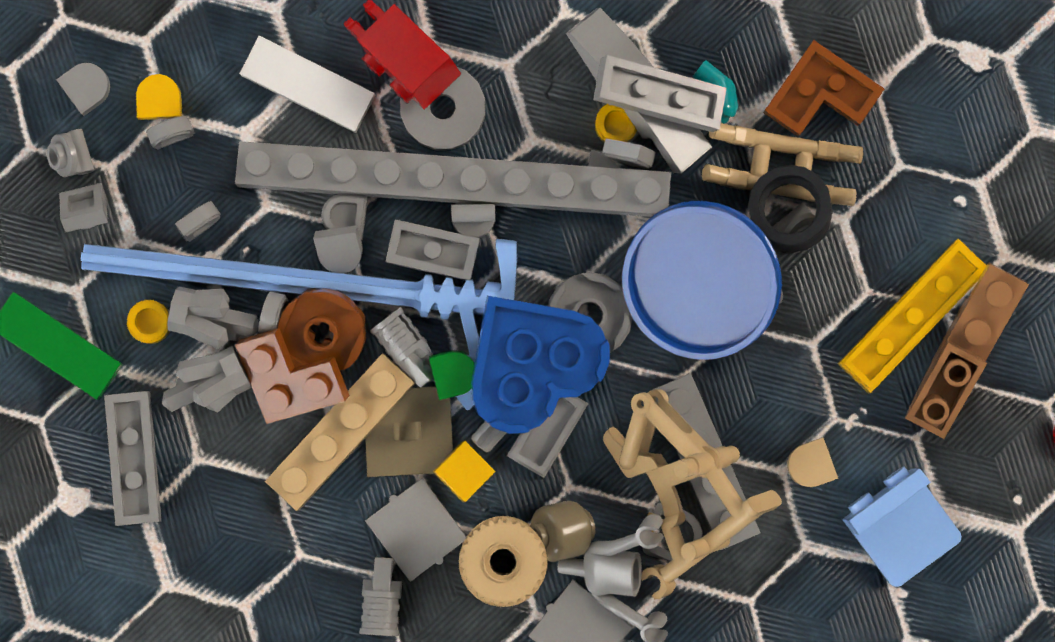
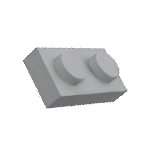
(432, 250)

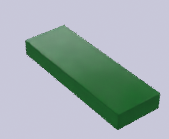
(57, 346)

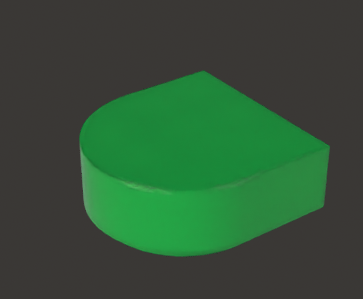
(452, 373)

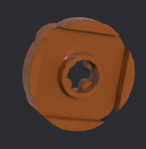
(320, 306)

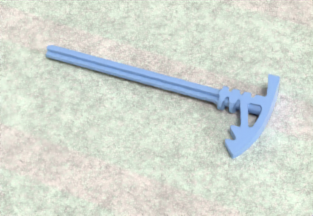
(420, 295)

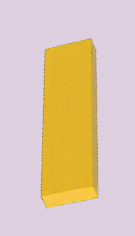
(913, 316)

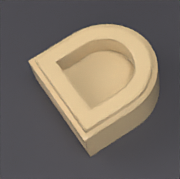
(811, 464)

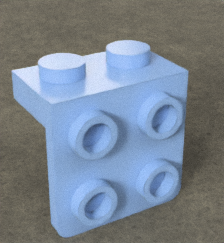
(902, 526)

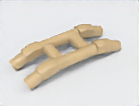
(763, 144)

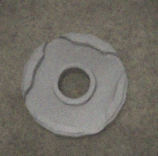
(455, 130)
(602, 292)

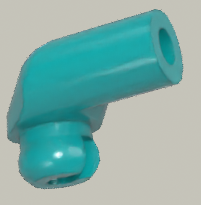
(712, 75)

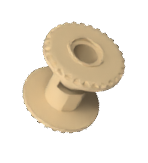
(500, 587)

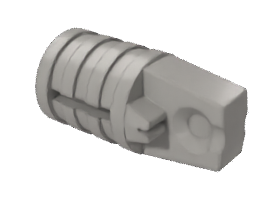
(405, 346)
(381, 600)

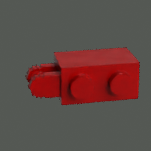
(405, 54)

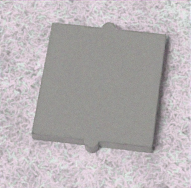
(416, 529)
(579, 618)

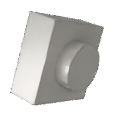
(83, 207)

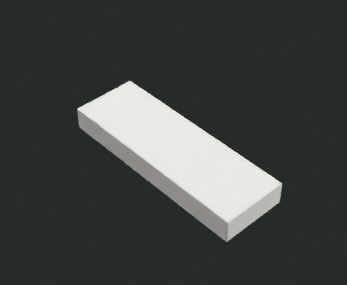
(307, 84)

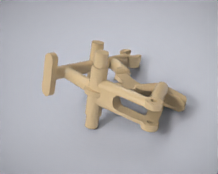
(698, 461)

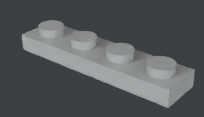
(687, 401)

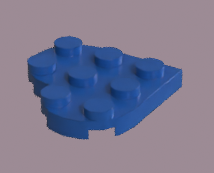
(532, 359)

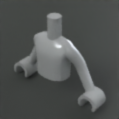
(613, 570)

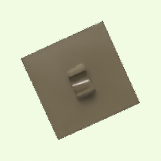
(411, 436)

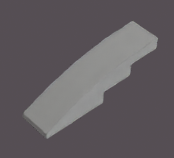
(600, 36)

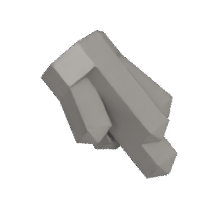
(208, 317)
(208, 381)

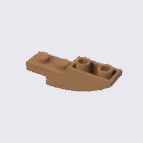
(965, 350)

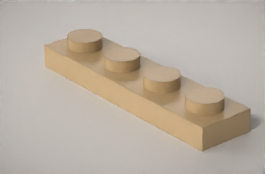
(340, 432)

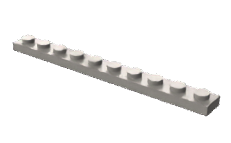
(452, 179)

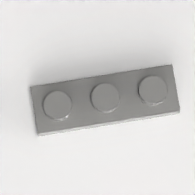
(659, 93)
(132, 458)

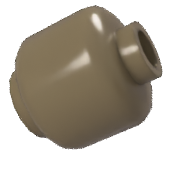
(564, 529)

